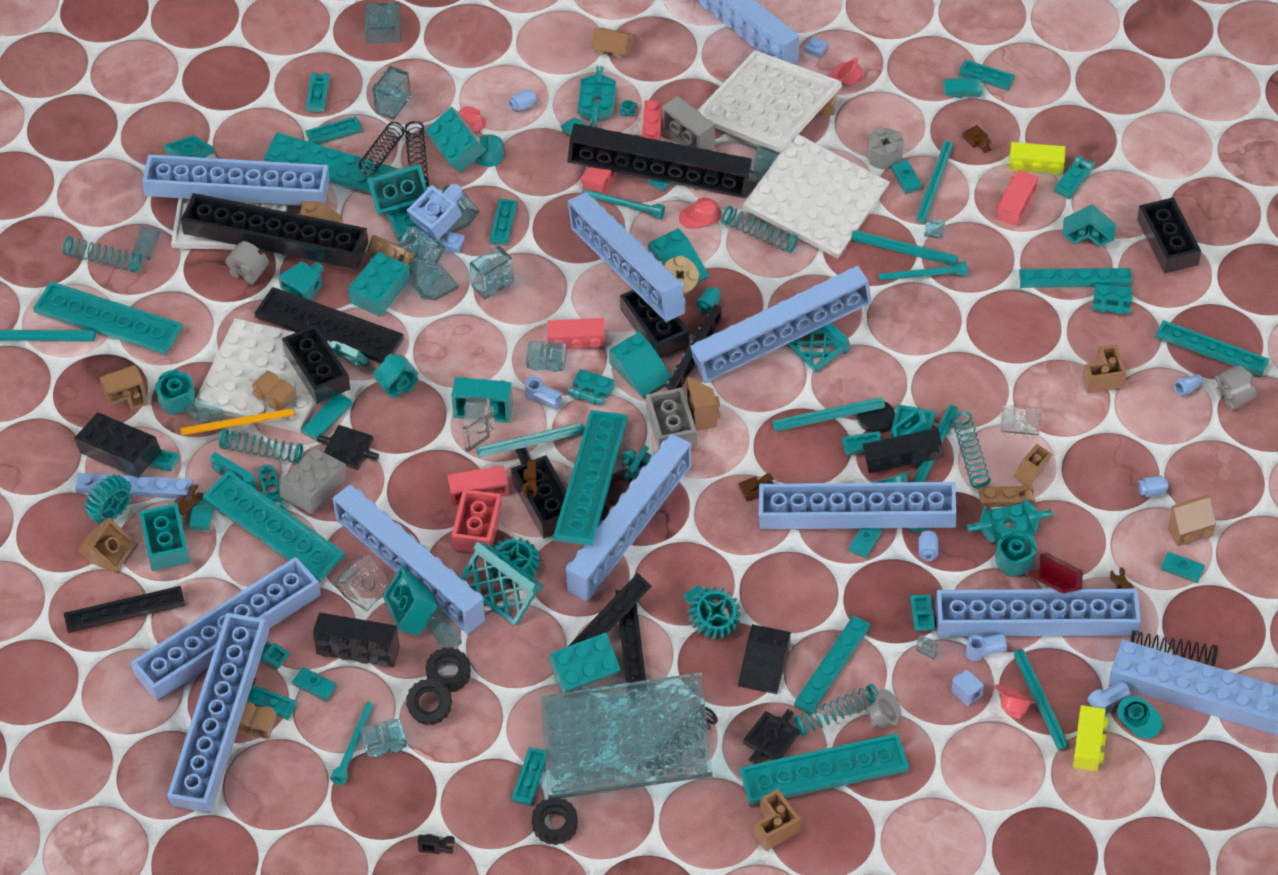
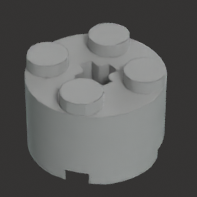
(884, 147)
(246, 262)
(1235, 387)

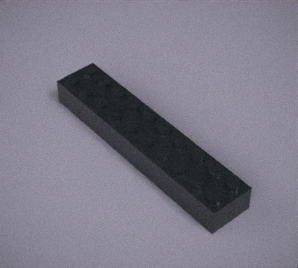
(659, 160)
(275, 230)

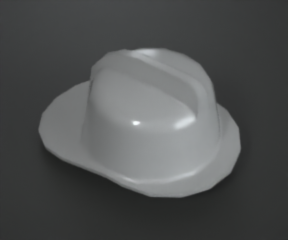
(884, 710)

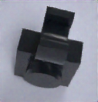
(432, 844)

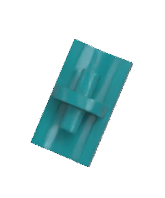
(630, 459)

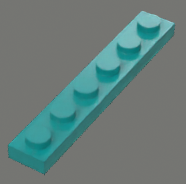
(1074, 277)
(1212, 348)
(832, 665)

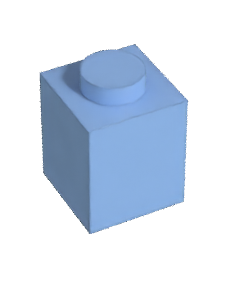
(967, 688)

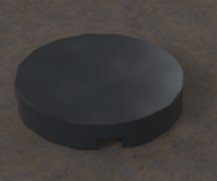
(877, 420)

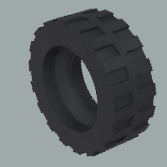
(449, 655)
(415, 694)
(554, 805)

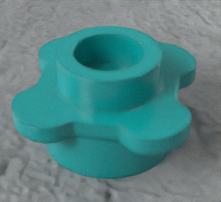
(628, 108)

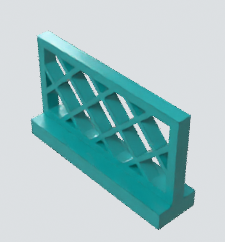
(835, 339)
(511, 571)

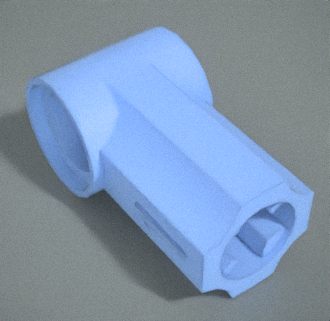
(539, 392)
(981, 646)
(1109, 697)

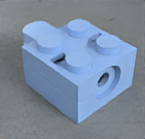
(437, 210)

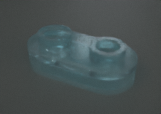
(206, 412)

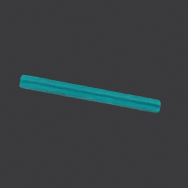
(934, 181)
(904, 247)
(47, 335)
(828, 414)
(943, 428)
(530, 440)
(1041, 700)

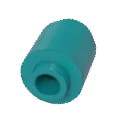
(708, 299)

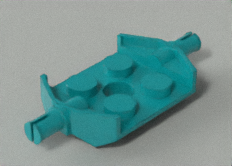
(592, 88)
(1023, 516)

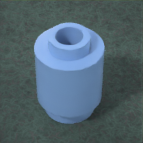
(522, 100)
(1153, 486)
(928, 546)

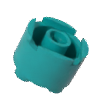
(396, 375)
(175, 391)
(1015, 553)

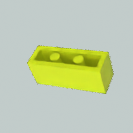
(1037, 158)
(1090, 738)

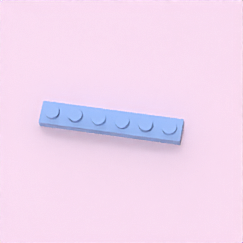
(141, 486)

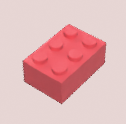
(476, 520)

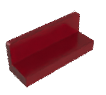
(1057, 574)

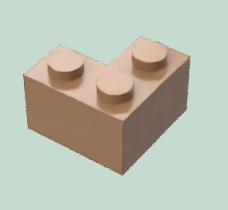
(1107, 372)
(125, 385)
(779, 822)

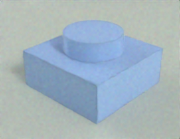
(816, 47)
(453, 242)

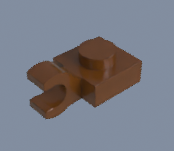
(977, 137)
(530, 477)
(750, 487)
(185, 503)
(1120, 580)

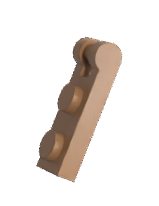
(381, 245)
(1005, 495)

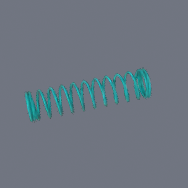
(729, 218)
(133, 261)
(962, 423)
(223, 442)
(869, 696)

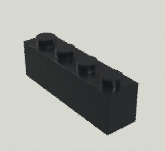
(903, 450)

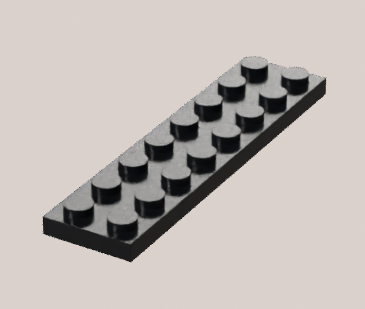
(299, 313)

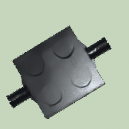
(349, 446)
(771, 736)

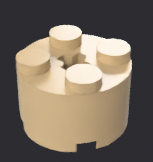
(685, 271)

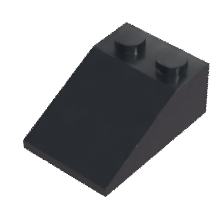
(764, 659)

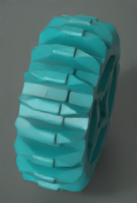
(108, 498)
(516, 552)
(729, 624)

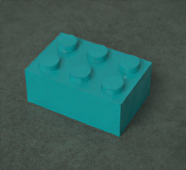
(456, 139)
(397, 188)
(379, 284)
(497, 391)
(164, 537)
(584, 663)

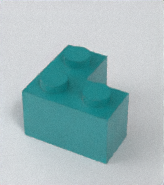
(1089, 224)

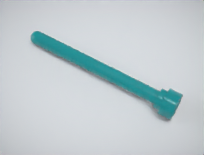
(656, 210)
(959, 269)
(339, 775)

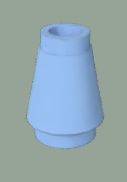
(1187, 384)

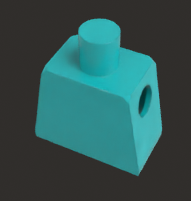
(302, 280)

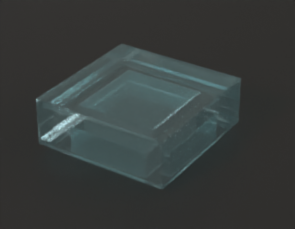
(934, 228)
(927, 647)

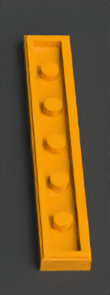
(238, 421)

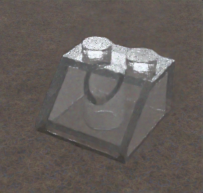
(1020, 421)
(477, 422)
(362, 582)

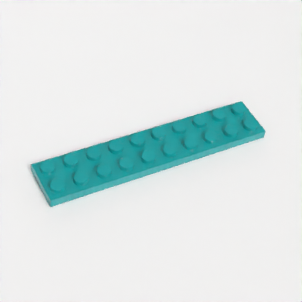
(591, 478)

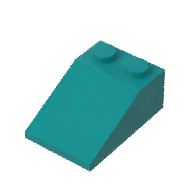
(674, 245)
(639, 364)
(409, 602)

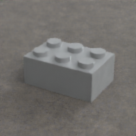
(687, 125)
(670, 415)
(312, 480)

